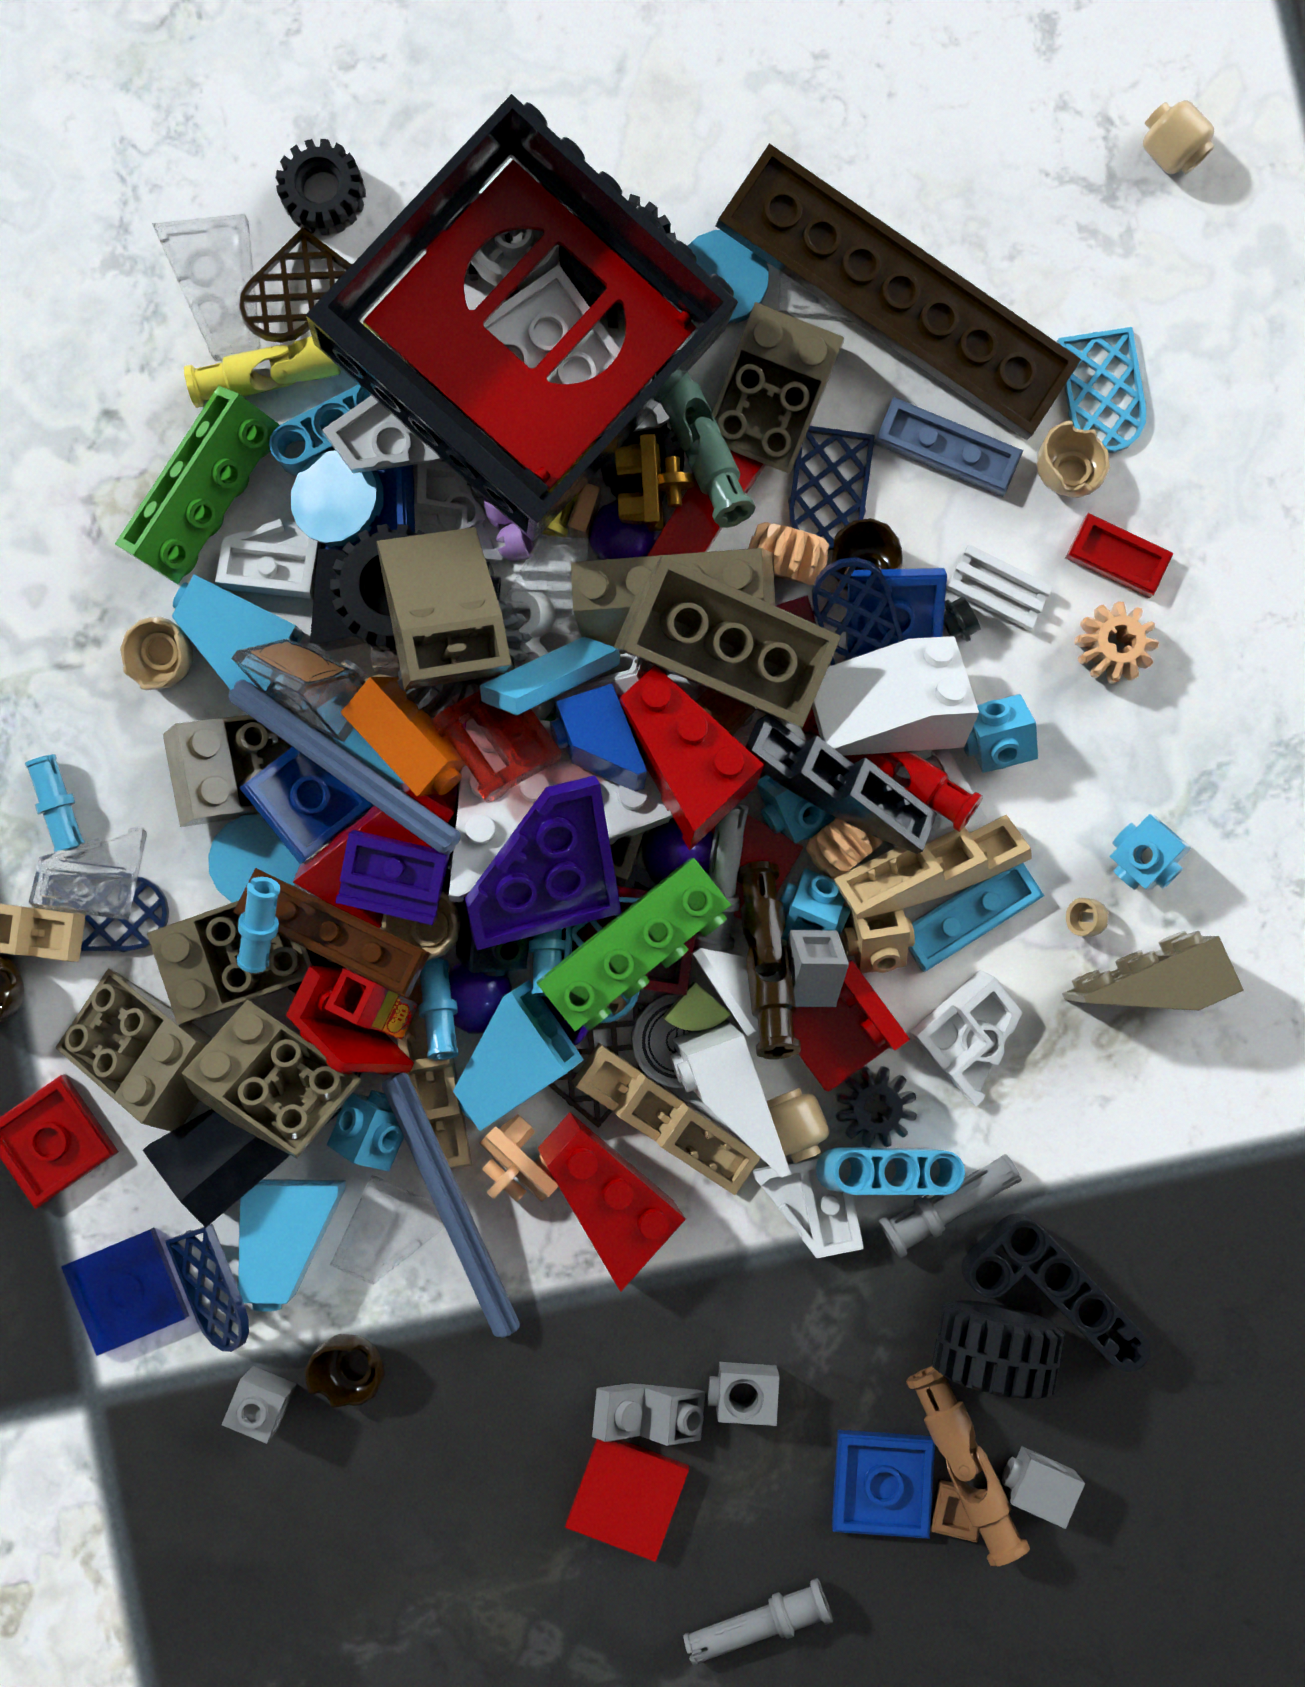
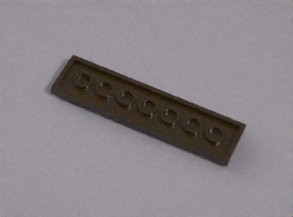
(897, 292)

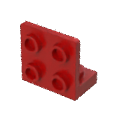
(846, 1036)
(343, 1043)

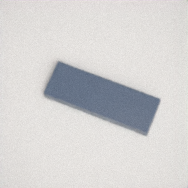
(948, 447)

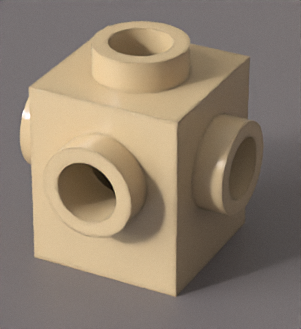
(879, 941)

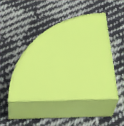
(696, 1010)

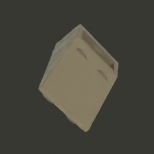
(775, 386)
(443, 608)
(212, 761)
(202, 970)
(1183, 975)
(135, 1051)
(268, 1080)

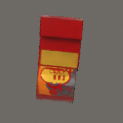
(376, 1008)

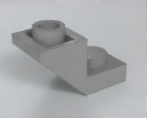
(648, 1411)

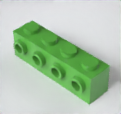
(198, 485)
(633, 944)

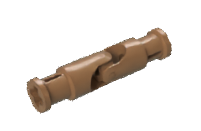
(955, 1438)

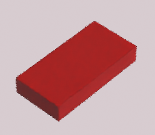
(1119, 555)

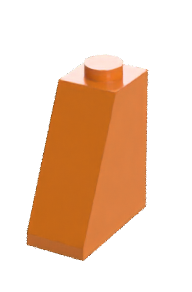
(404, 737)

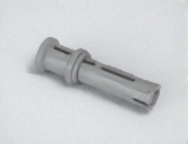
(723, 872)
(931, 1214)
(780, 1617)

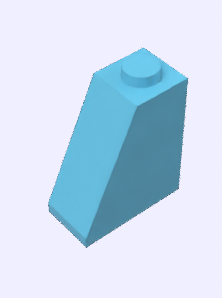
(226, 623)
(514, 1058)
(280, 1235)

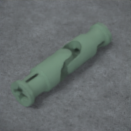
(706, 451)

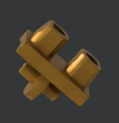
(644, 462)

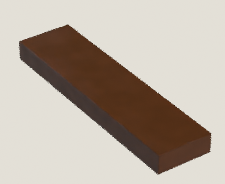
(344, 938)

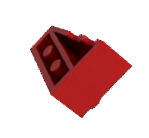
(688, 755)
(323, 871)
(611, 1199)

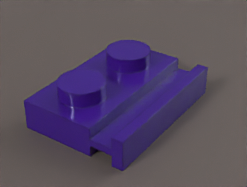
(392, 877)

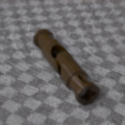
(763, 926)

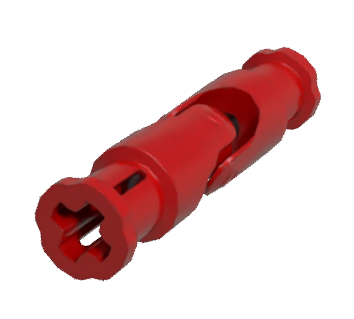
(925, 781)

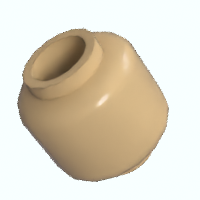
(1178, 137)
(798, 1124)

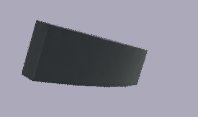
(850, 791)

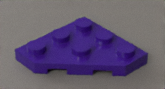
(549, 870)

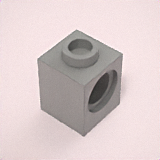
(816, 967)
(259, 1404)
(760, 1409)
(1042, 1486)

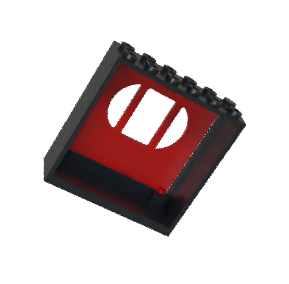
(446, 343)

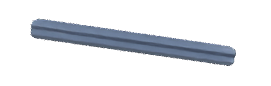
(345, 767)
(450, 1204)

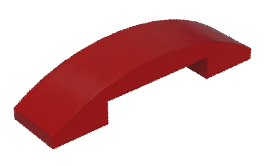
(692, 525)

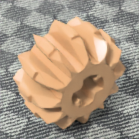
(796, 553)
(1127, 631)
(840, 847)

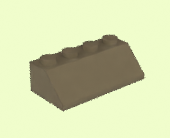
(608, 587)
(728, 641)

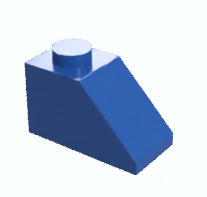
(599, 737)

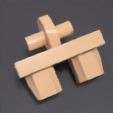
(505, 1147)

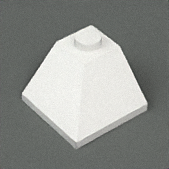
(730, 980)

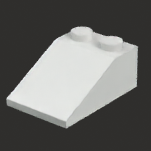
(897, 699)
(723, 1076)

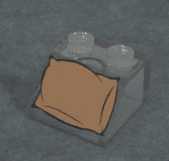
(304, 682)

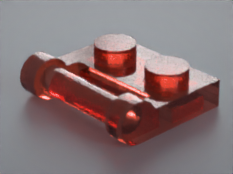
(517, 739)

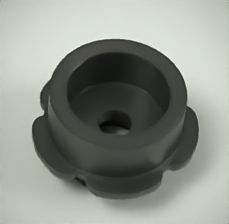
(960, 619)

